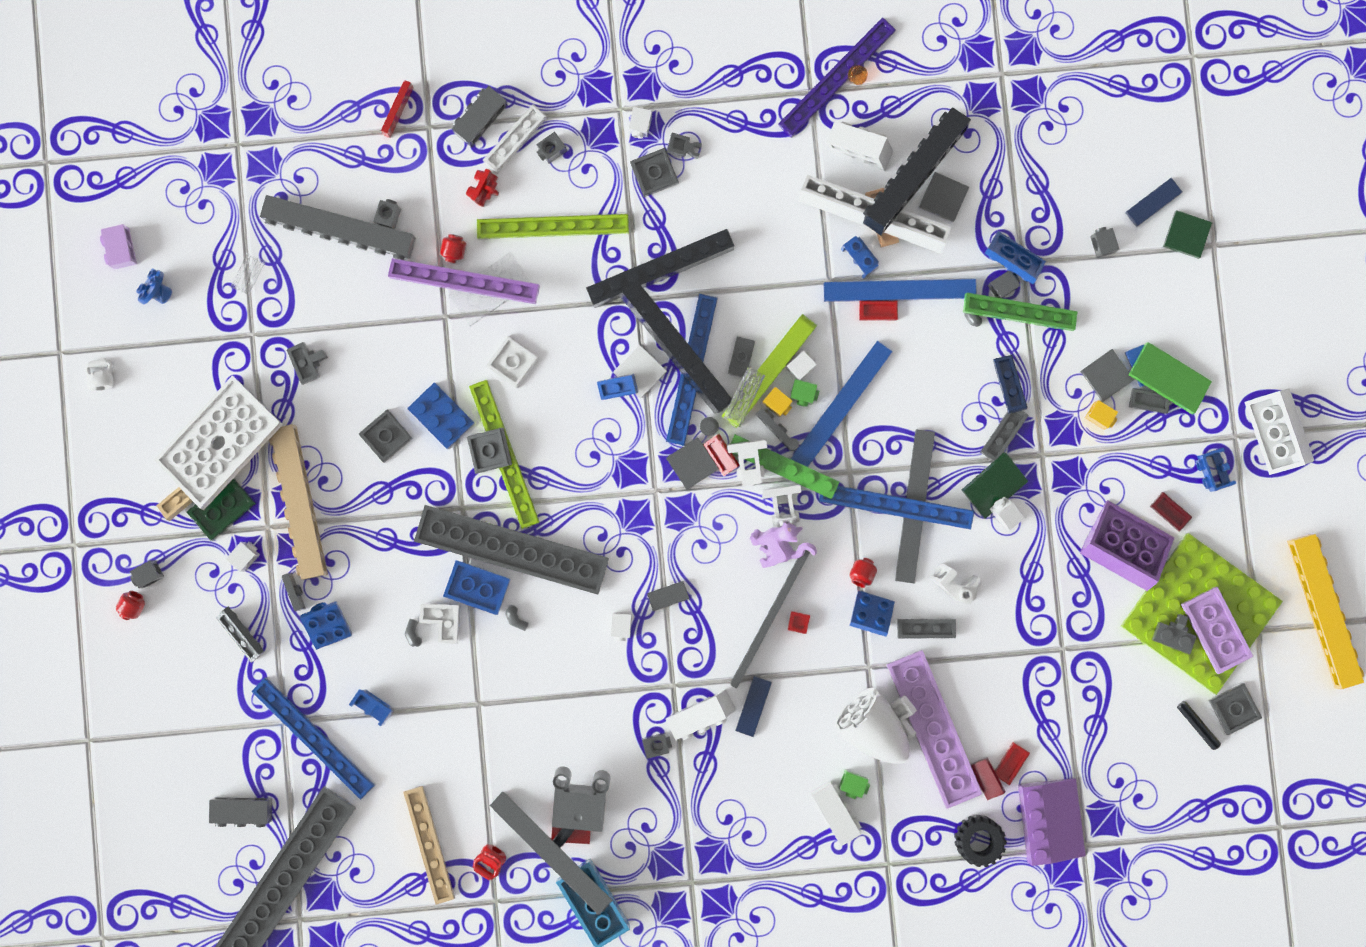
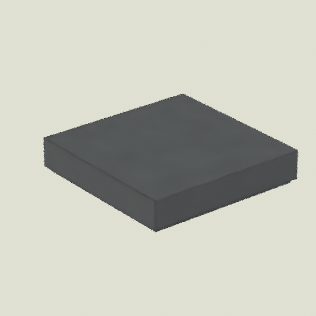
(654, 172)
(944, 197)
(1107, 375)
(385, 436)
(489, 450)
(692, 463)
(1235, 709)

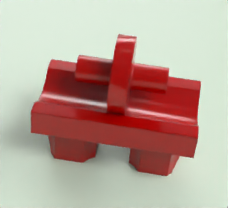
(485, 187)

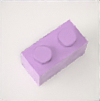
(118, 246)

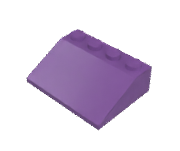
(1128, 546)
(1051, 821)

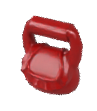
(493, 858)

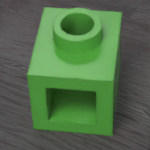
(804, 393)
(854, 784)

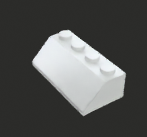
(1279, 431)

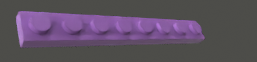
(464, 281)

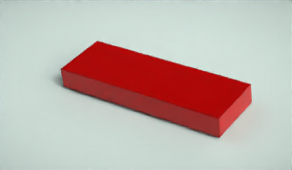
(397, 108)

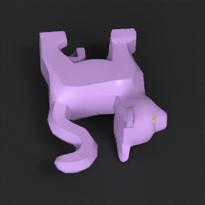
(776, 545)

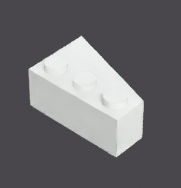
(701, 715)

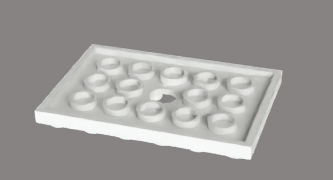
(191, 454)

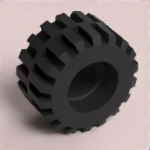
(992, 852)

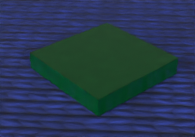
(1187, 234)

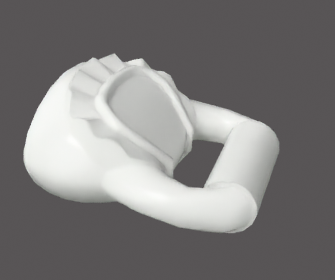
(101, 379)

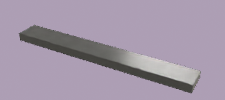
(916, 490)
(768, 620)
(551, 853)

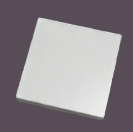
(512, 361)
(644, 367)

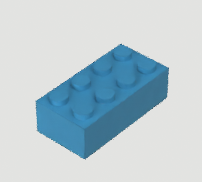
(599, 928)

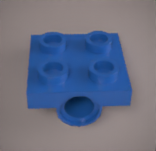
(872, 613)
(325, 624)

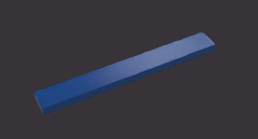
(898, 290)
(686, 393)
(841, 404)
(901, 507)
(313, 738)

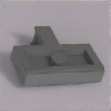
(305, 362)
(1175, 635)

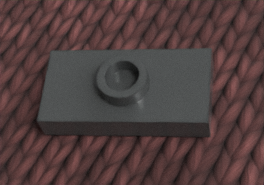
(741, 356)
(294, 591)

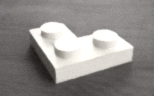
(447, 619)
(904, 709)

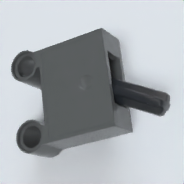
(578, 805)

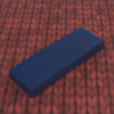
(1153, 202)
(1010, 384)
(753, 706)

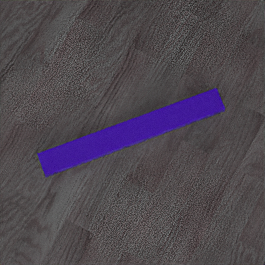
(836, 77)

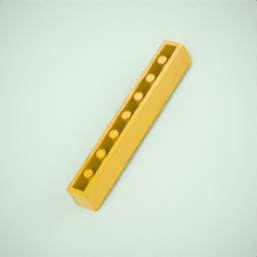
(1325, 611)

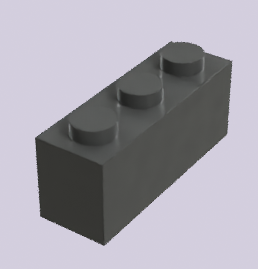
(479, 116)
(240, 811)

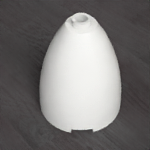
(873, 728)

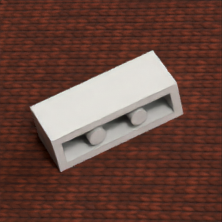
(836, 813)

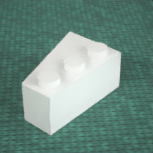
(860, 143)

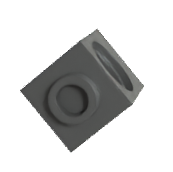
(552, 139)
(391, 221)
(1104, 242)
(1004, 284)
(146, 574)
(650, 751)

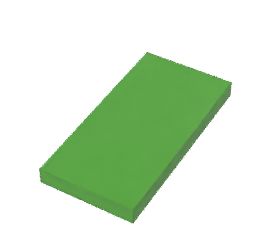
(1170, 378)

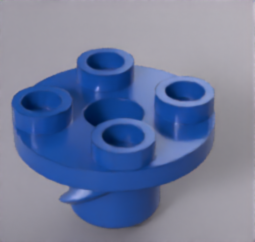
(154, 288)

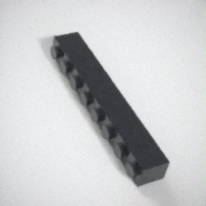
(916, 171)
(662, 267)
(675, 347)

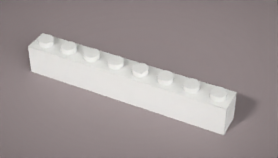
(853, 204)

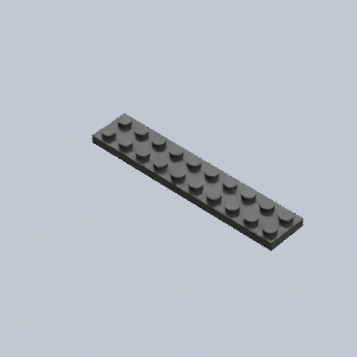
(511, 549)
(288, 871)

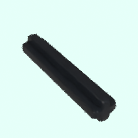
(1199, 725)

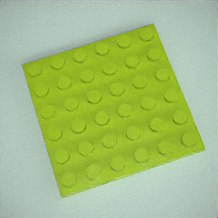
(1186, 574)

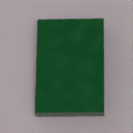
(996, 481)
(223, 510)

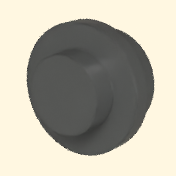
(709, 426)

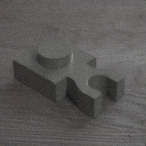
(680, 146)

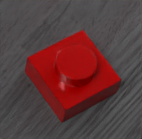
(798, 622)

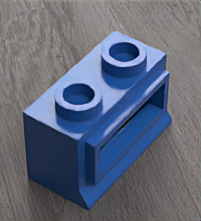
(861, 255)
(1220, 467)
(372, 706)

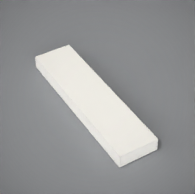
(515, 138)

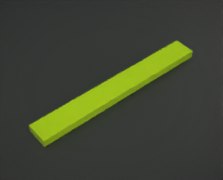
(552, 226)
(511, 474)

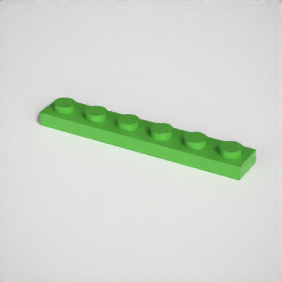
(1020, 311)
(793, 470)

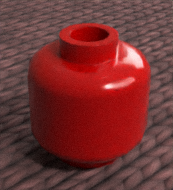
(453, 248)
(863, 572)
(130, 605)

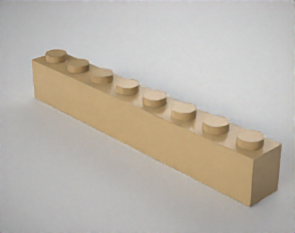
(298, 503)

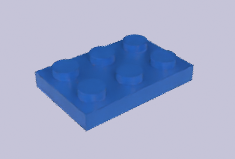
(1015, 257)
(441, 415)
(476, 587)

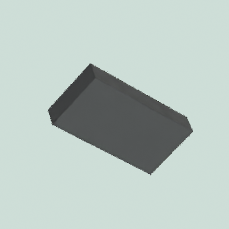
(1148, 401)
(668, 596)

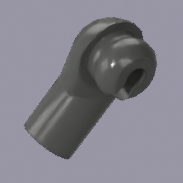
(512, 617)

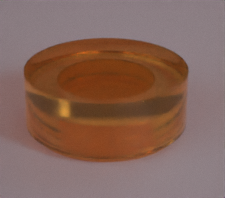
(857, 74)

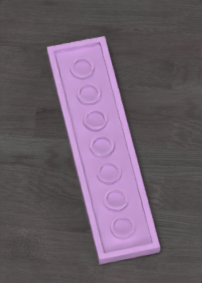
(935, 730)

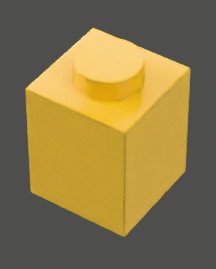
(778, 402)
(1101, 415)

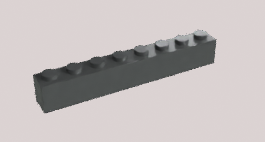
(337, 227)

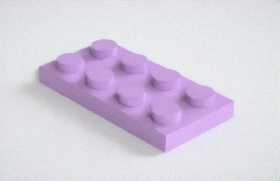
(1217, 630)

